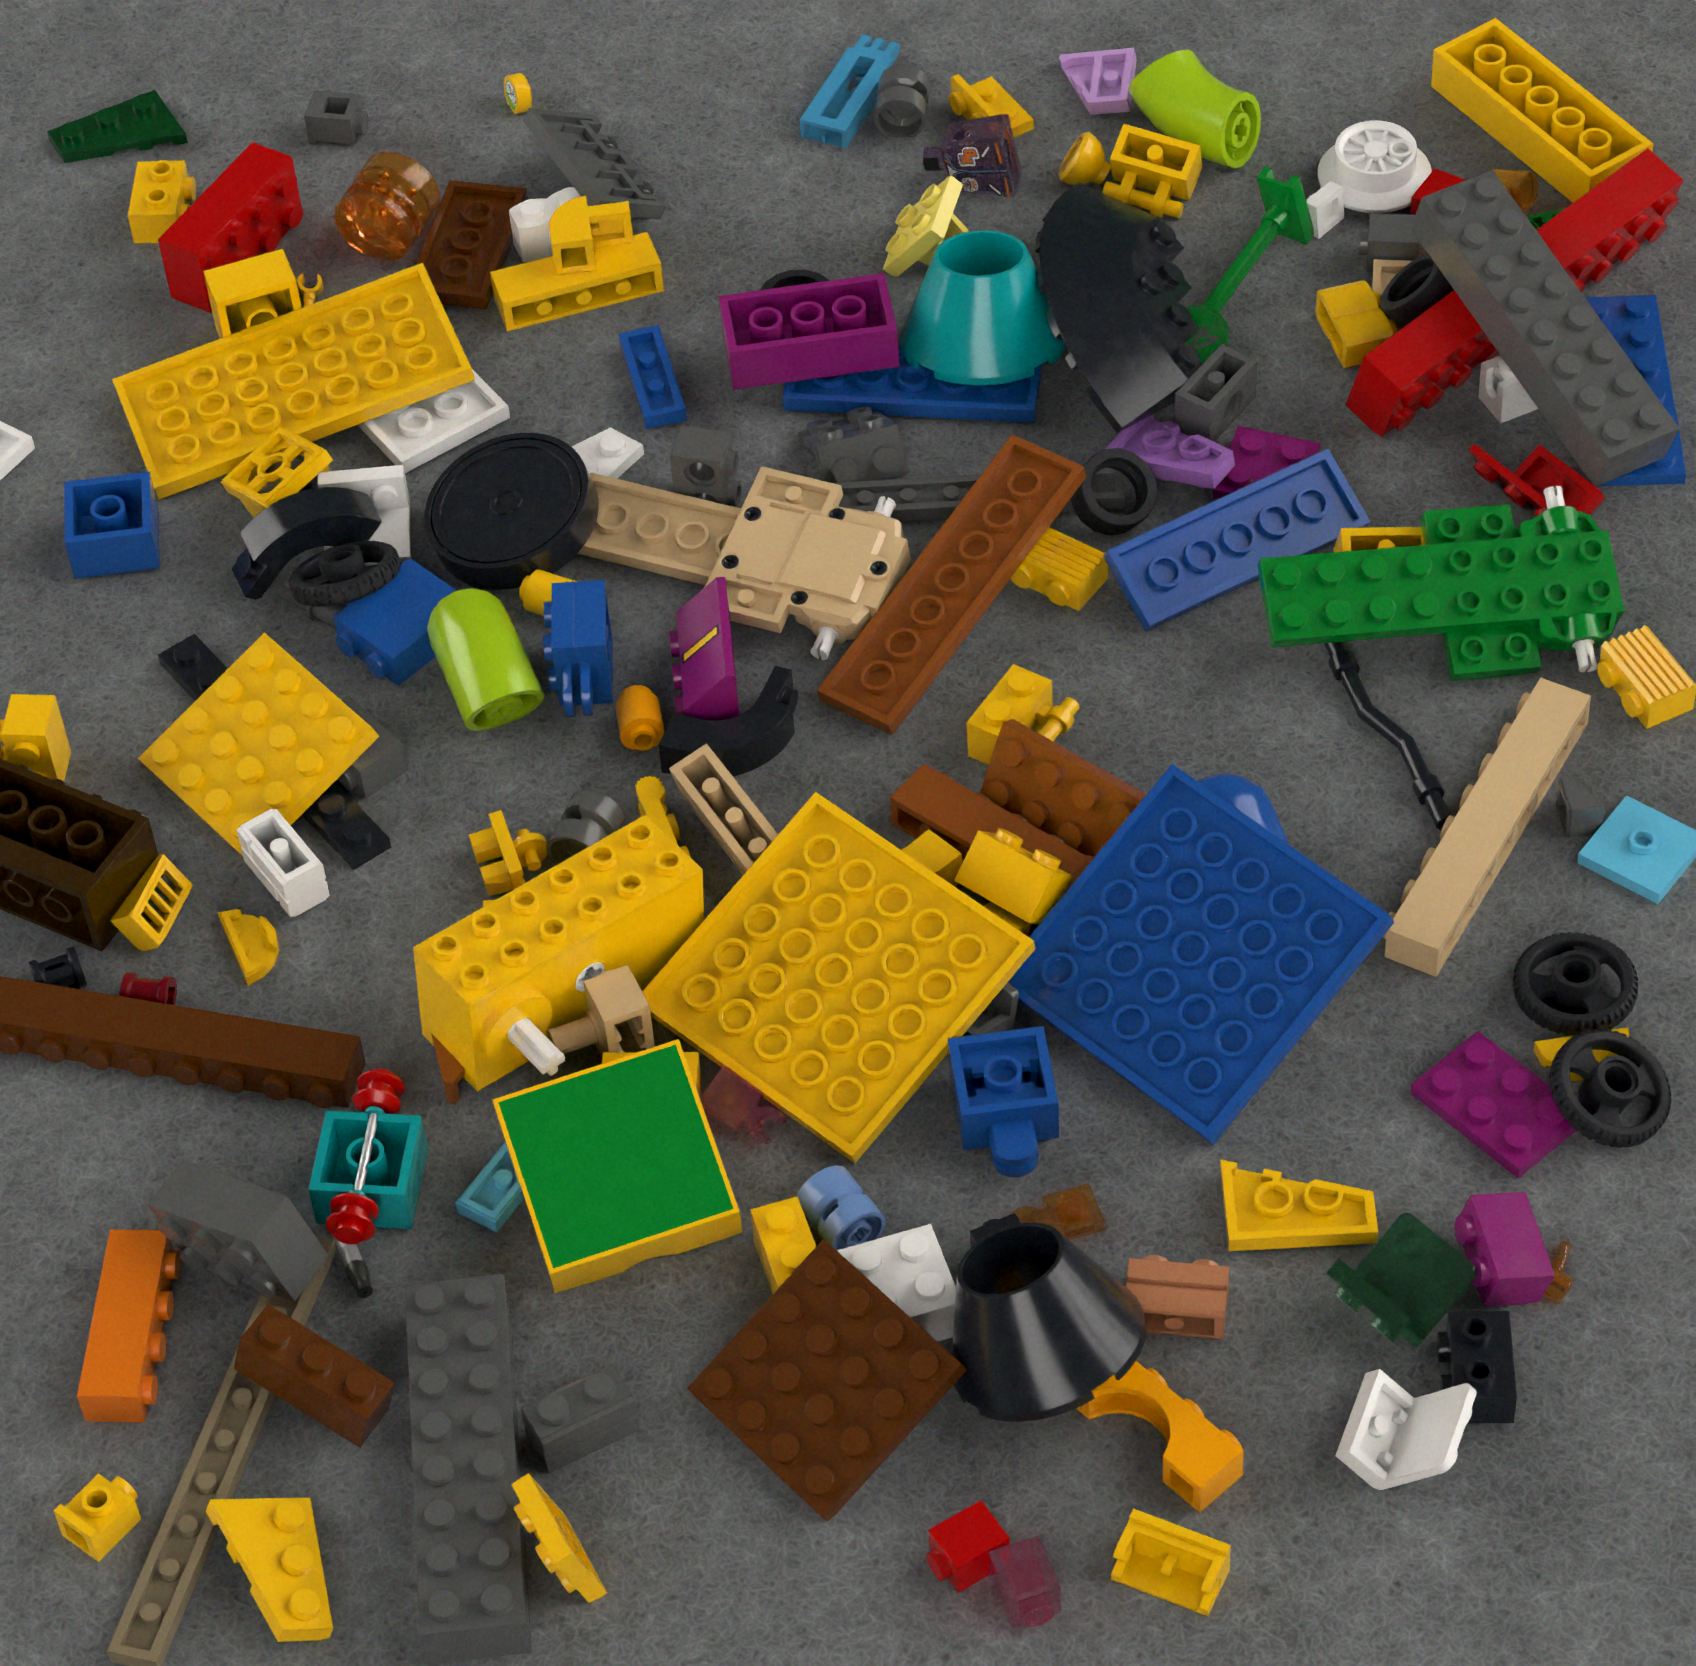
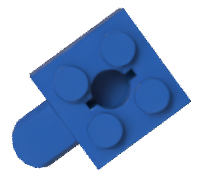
(579, 645)
(1005, 1095)

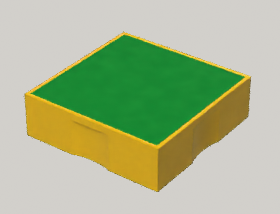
(617, 1165)

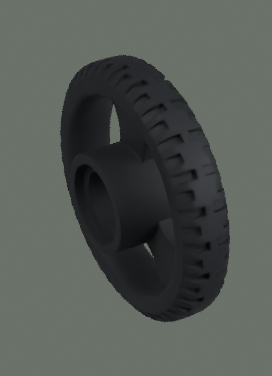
(341, 574)
(1574, 983)
(1609, 1087)

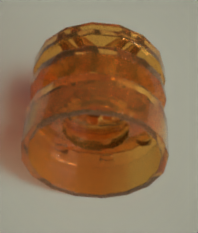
(387, 206)

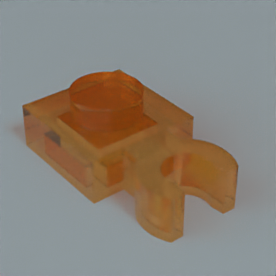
(1068, 1211)

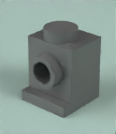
(335, 117)

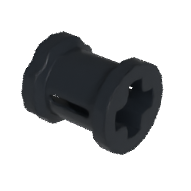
(60, 970)

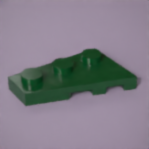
(124, 126)

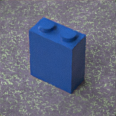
(391, 624)

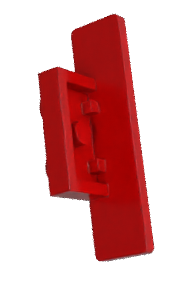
(1535, 475)

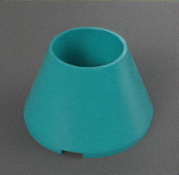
(980, 313)

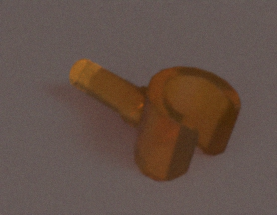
(1561, 1282)

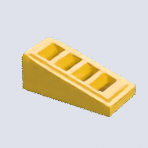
(129, 917)

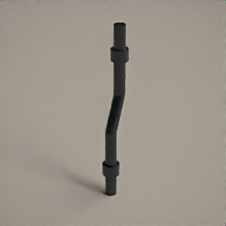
(1425, 785)

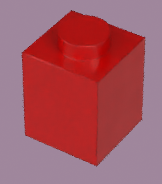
(963, 1545)

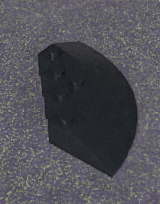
(1117, 302)

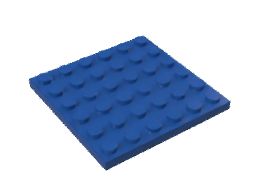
(1195, 953)

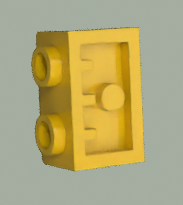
(985, 100)

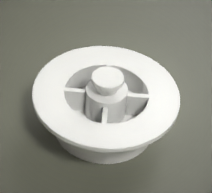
(1375, 166)

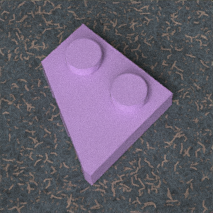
(1101, 78)

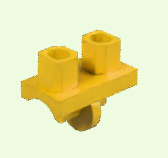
(496, 842)

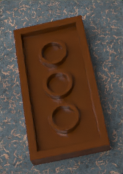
(469, 241)

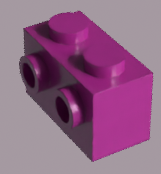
(1505, 1248)

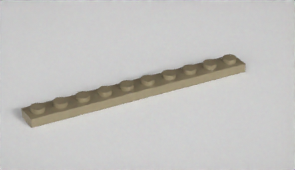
(211, 1473)

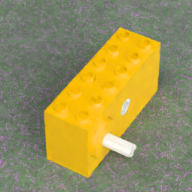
(522, 960)

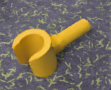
(309, 294)

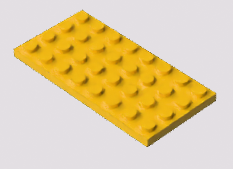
(297, 371)

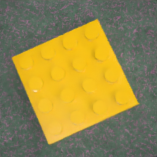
(258, 742)

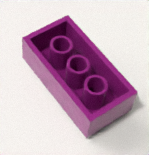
(809, 331)

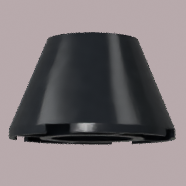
(1039, 1324)

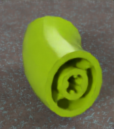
(1198, 108)
(483, 659)

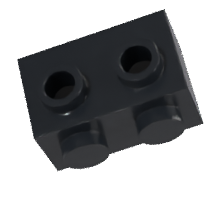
(1481, 1354)

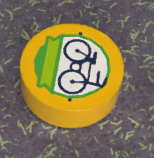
(517, 93)

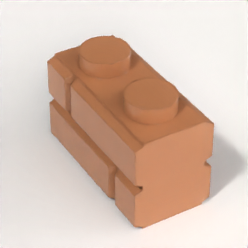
(1181, 1296)

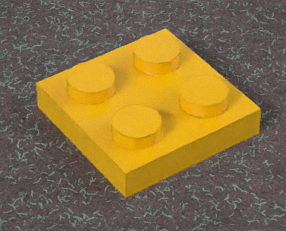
(558, 1544)

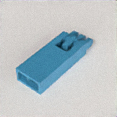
(837, 113)

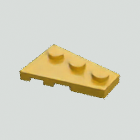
(1286, 1213)
(282, 1560)

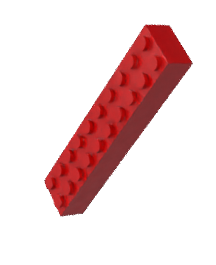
(1446, 339)

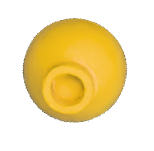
(1084, 162)

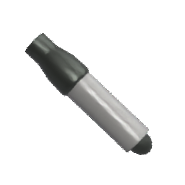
(355, 1268)

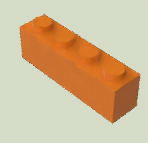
(128, 1326)

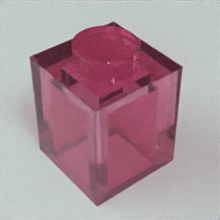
(1025, 1583)

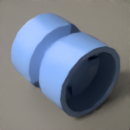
(839, 1208)

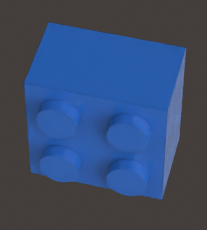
(111, 525)

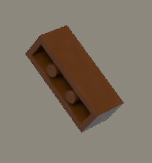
(313, 1375)

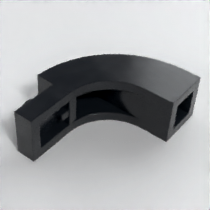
(298, 524)
(740, 741)

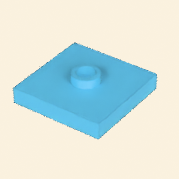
(1640, 849)

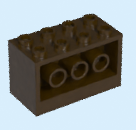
(68, 855)

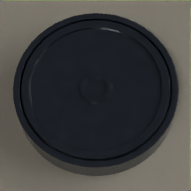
(511, 510)

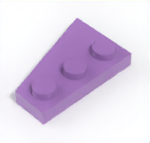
(1175, 454)

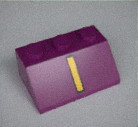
(705, 655)

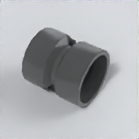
(902, 101)
(584, 822)

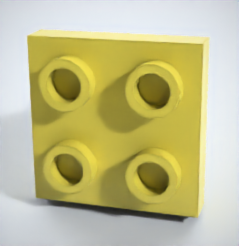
(924, 227)

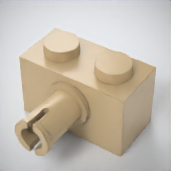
(615, 1018)

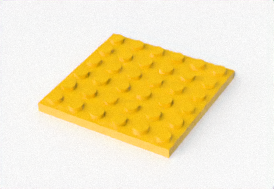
(836, 975)

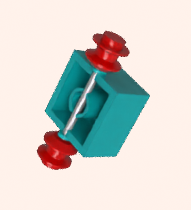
(369, 1162)

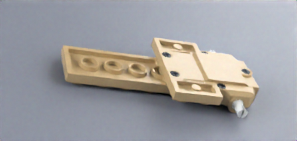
(779, 552)

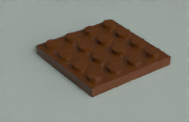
(826, 1380)

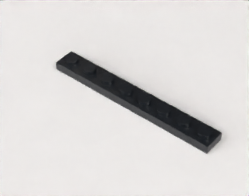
(334, 812)

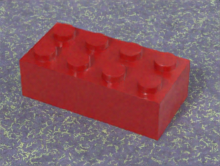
(231, 221)

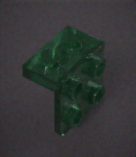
(1405, 1280)

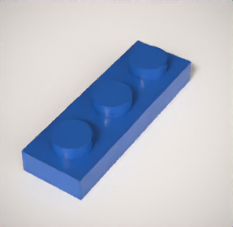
(652, 377)

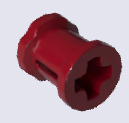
(149, 989)

